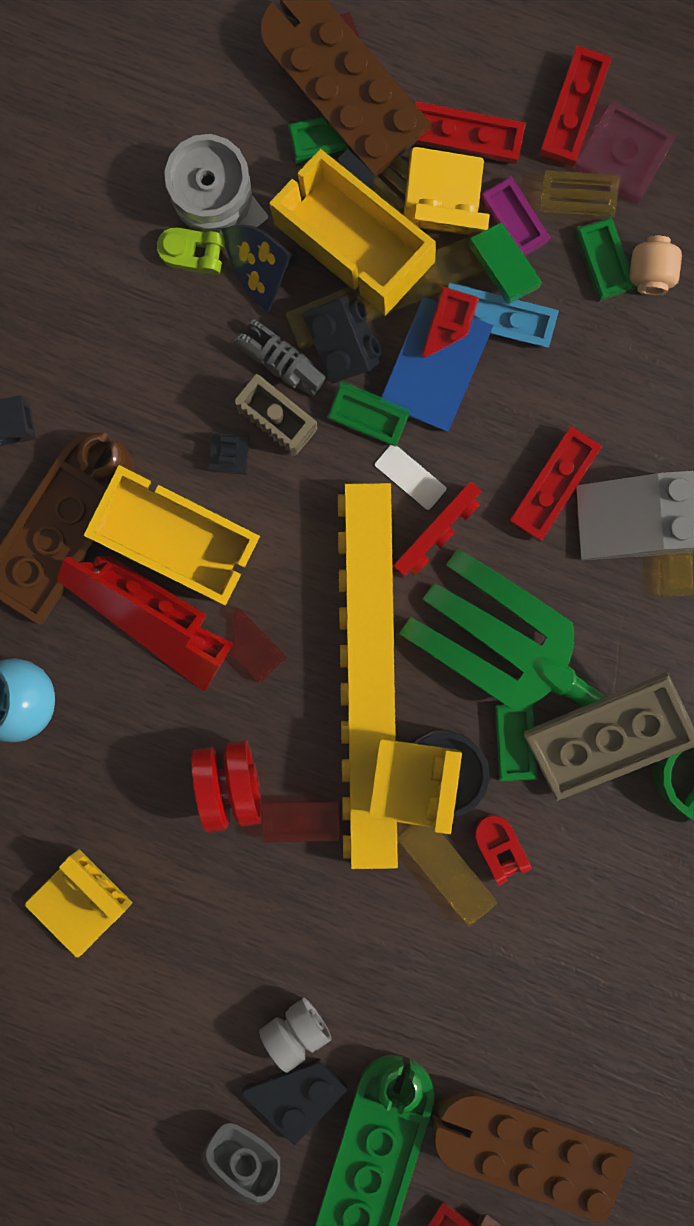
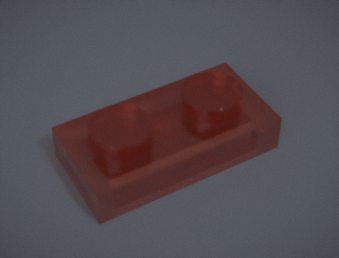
(300, 821)

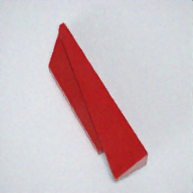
(149, 616)

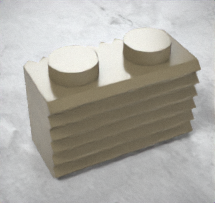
(276, 415)

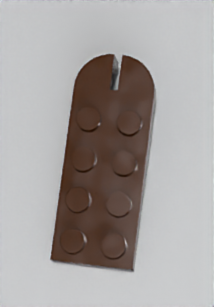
(343, 81)
(56, 522)
(530, 1153)

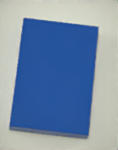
(437, 383)

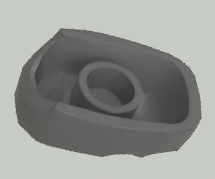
(242, 1164)

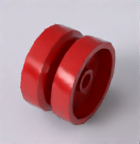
(220, 786)

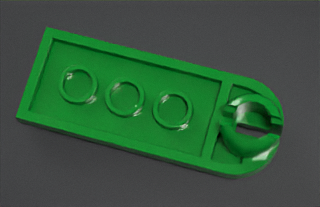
(378, 1146)

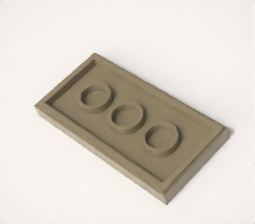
(612, 736)

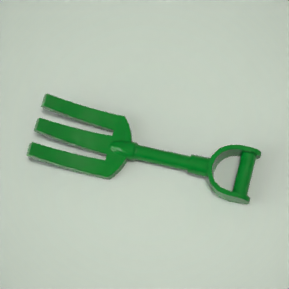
(541, 666)

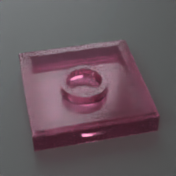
(626, 147)

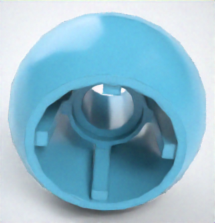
(25, 700)

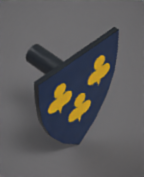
(258, 261)

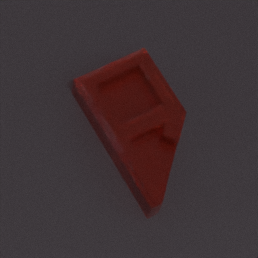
(254, 648)

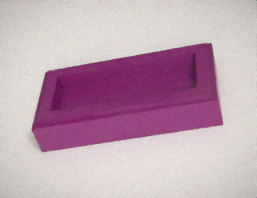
(508, 205)

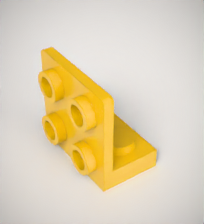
(445, 192)
(415, 784)
(78, 903)

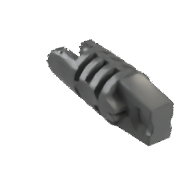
(279, 358)

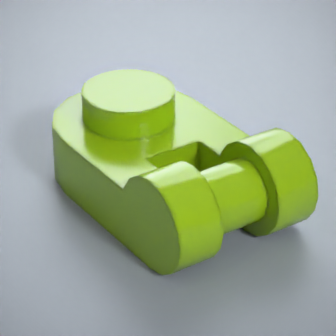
(179, 246)

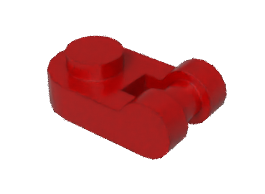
(495, 836)

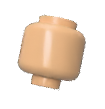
(655, 265)

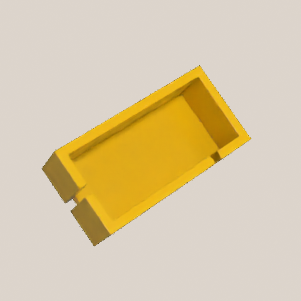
(353, 232)
(171, 535)

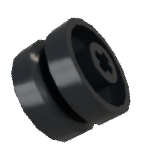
(473, 769)

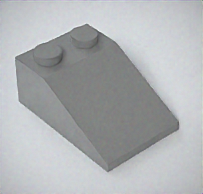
(636, 516)

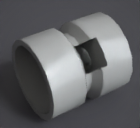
(290, 1038)

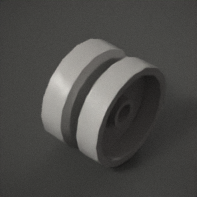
(208, 183)

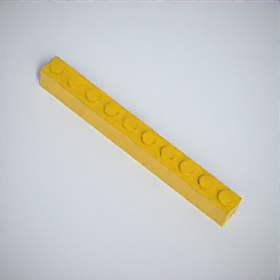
(369, 665)

